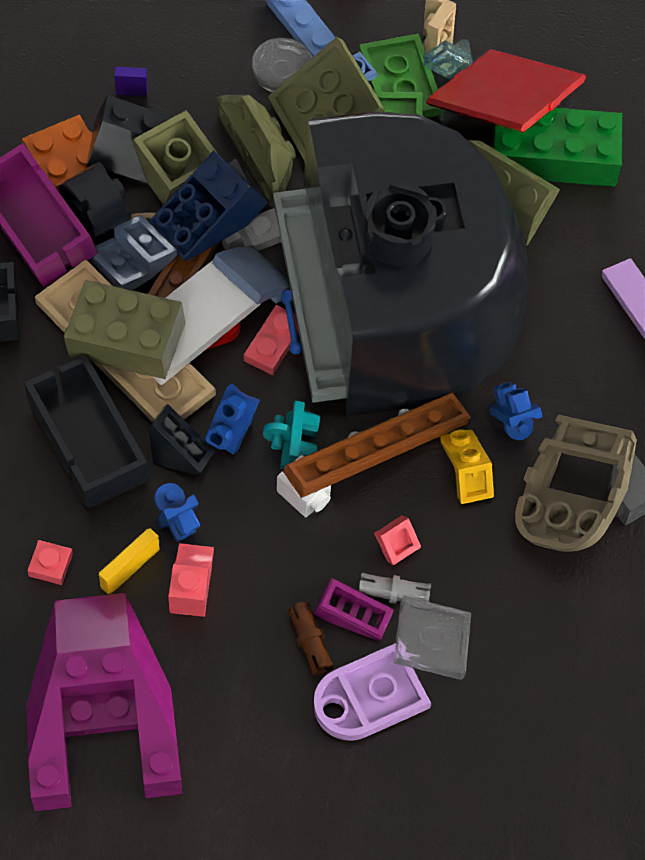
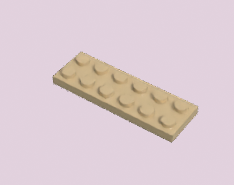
(183, 391)

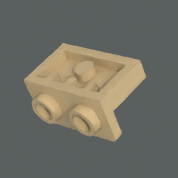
(438, 23)

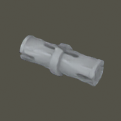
(393, 588)

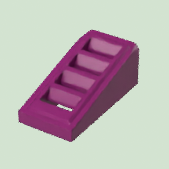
(348, 621)

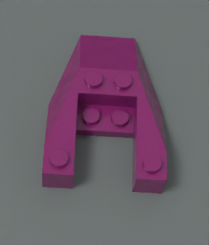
(92, 680)

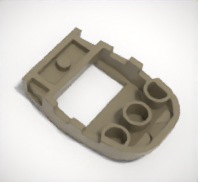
(566, 519)

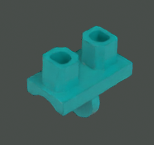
(296, 424)

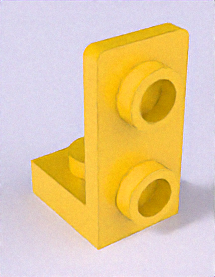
(471, 465)

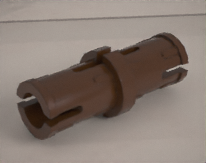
(310, 638)

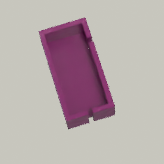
(39, 219)

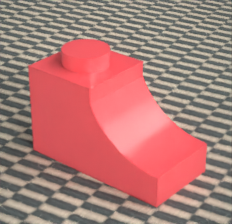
(190, 580)

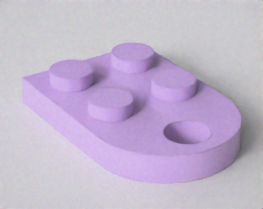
(372, 694)

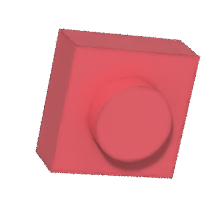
(397, 540)
(50, 562)

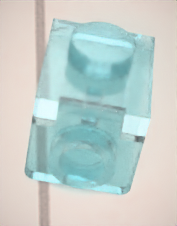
(449, 58)

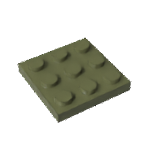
(323, 88)

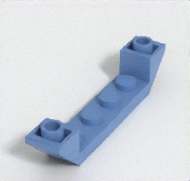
(310, 30)

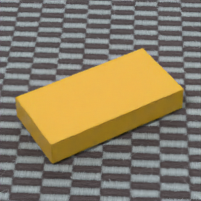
(129, 561)

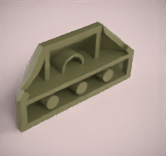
(258, 142)

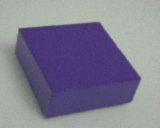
(131, 81)

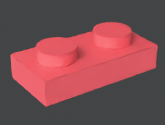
(271, 342)

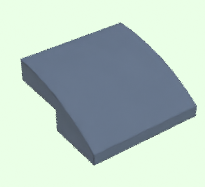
(133, 254)
(252, 273)

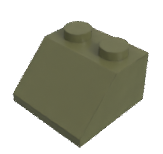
(171, 153)

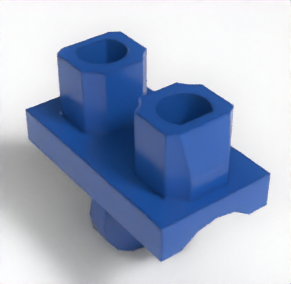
(514, 410)
(231, 419)
(175, 511)

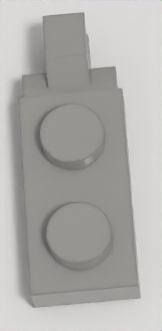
(258, 234)

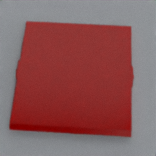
(506, 90)

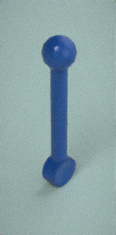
(286, 298)

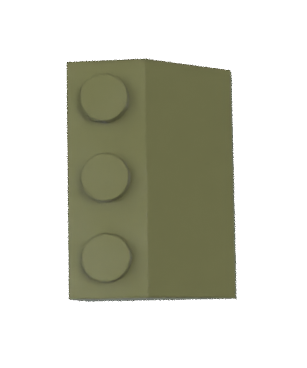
(525, 190)

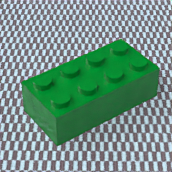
(567, 146)

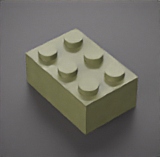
(125, 329)

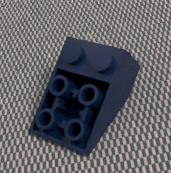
(208, 207)

